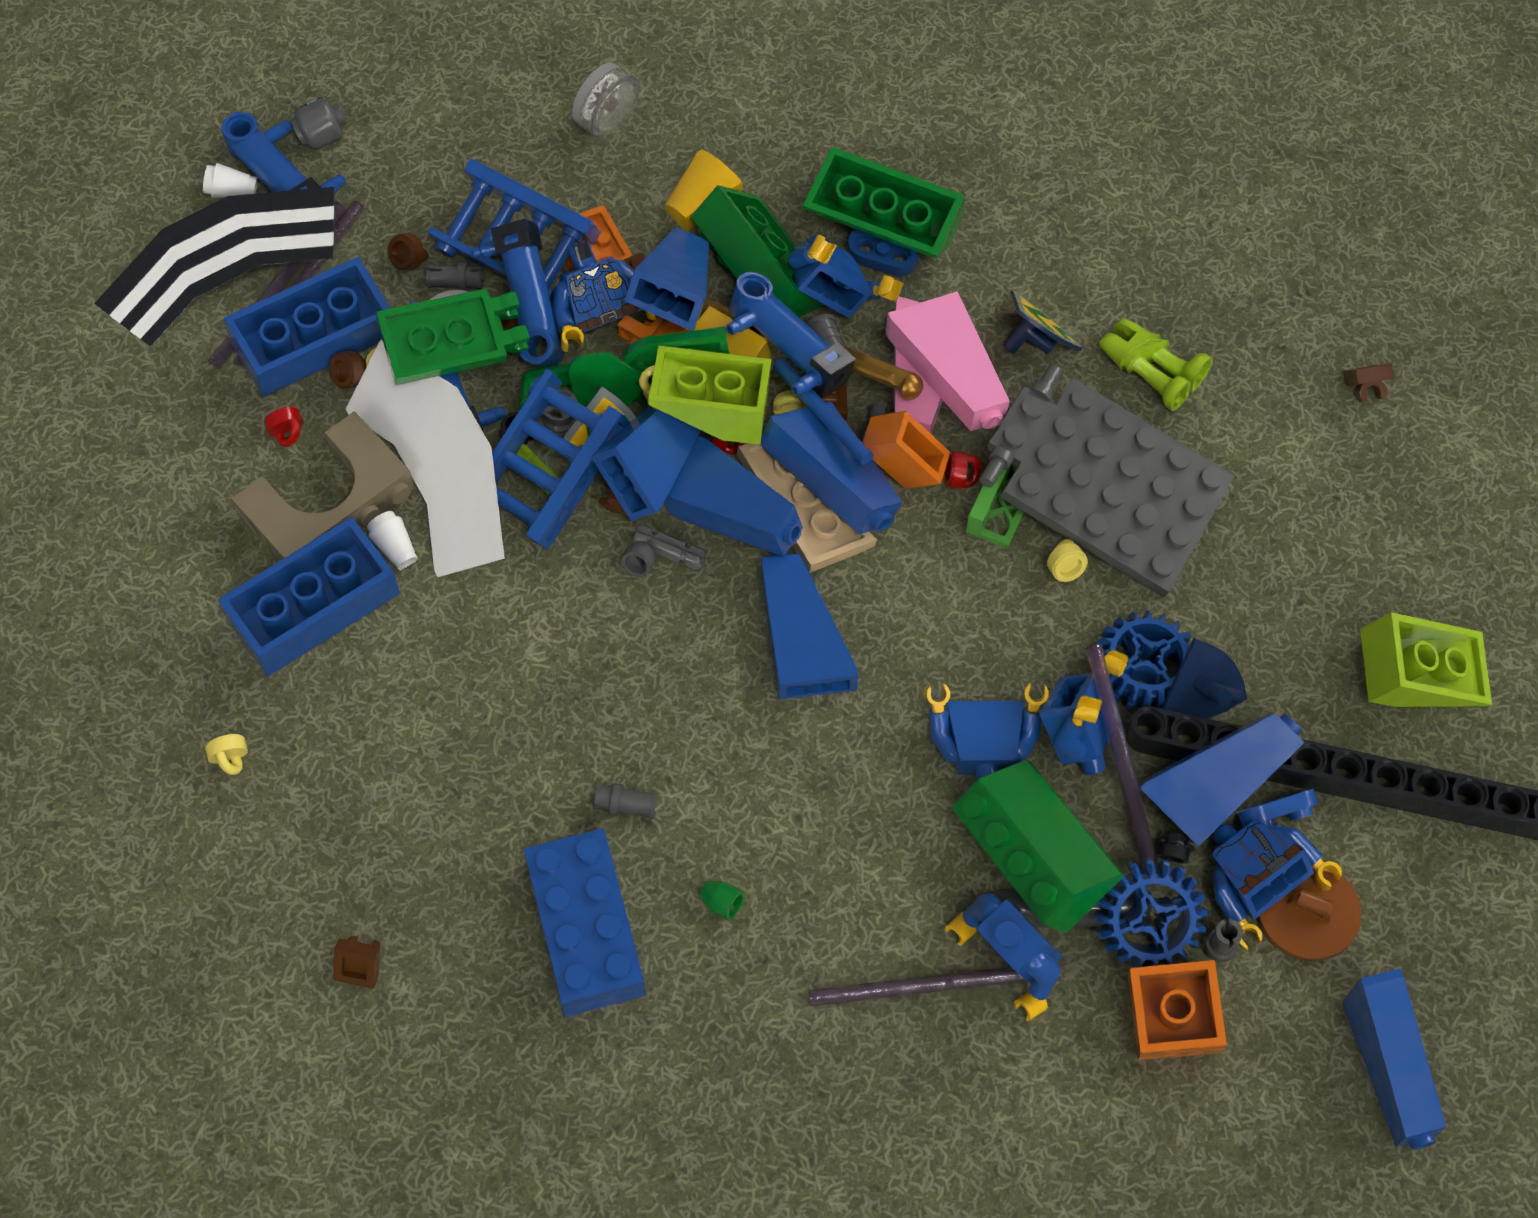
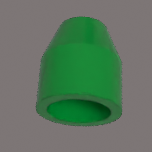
(720, 896)

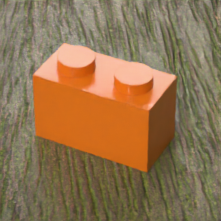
(906, 450)

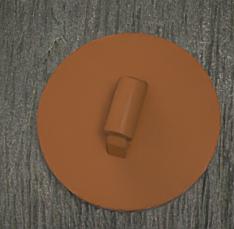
(1314, 921)

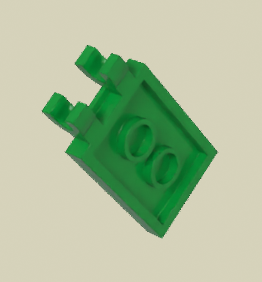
(450, 334)

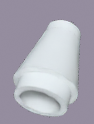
(225, 181)
(391, 537)

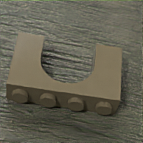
(378, 483)

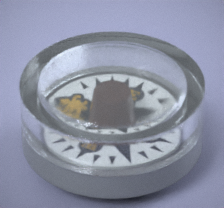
(605, 100)

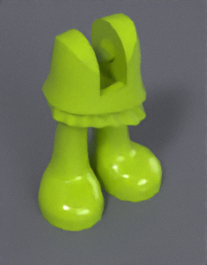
(1137, 348)

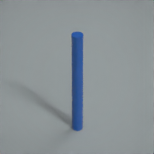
(825, 414)

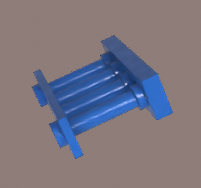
(514, 198)
(563, 492)

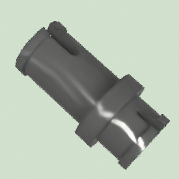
(458, 276)
(625, 801)
(1224, 941)

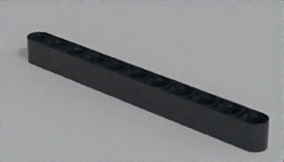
(1364, 769)

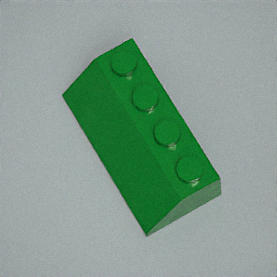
(886, 203)
(752, 241)
(1038, 844)

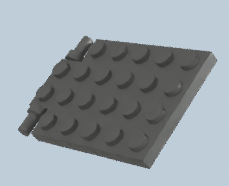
(1105, 479)

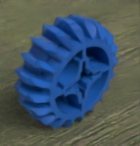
(1133, 636)
(1168, 909)

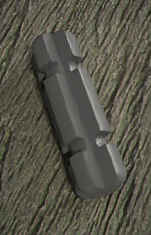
(670, 547)

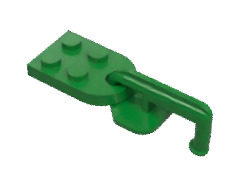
(622, 375)

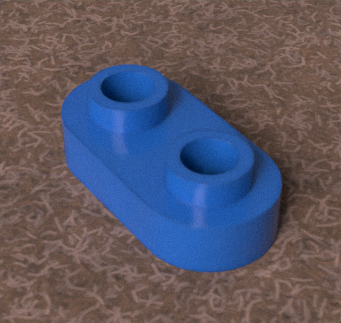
(882, 254)
(1294, 805)

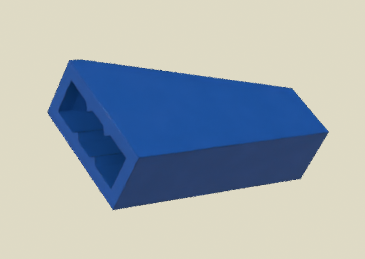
(673, 279)
(645, 460)
(830, 470)
(732, 501)
(803, 636)
(1218, 778)
(1395, 1058)

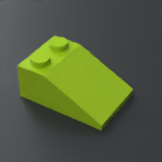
(713, 391)
(1424, 663)

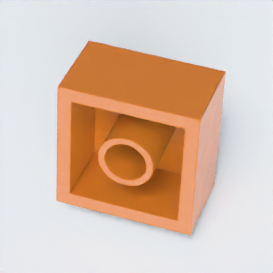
(1177, 1010)

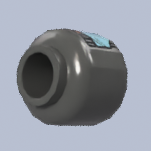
(318, 123)

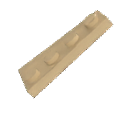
(824, 534)

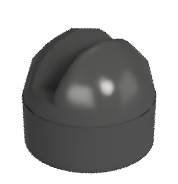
(633, 559)

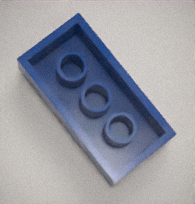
(306, 325)
(309, 596)
(585, 922)

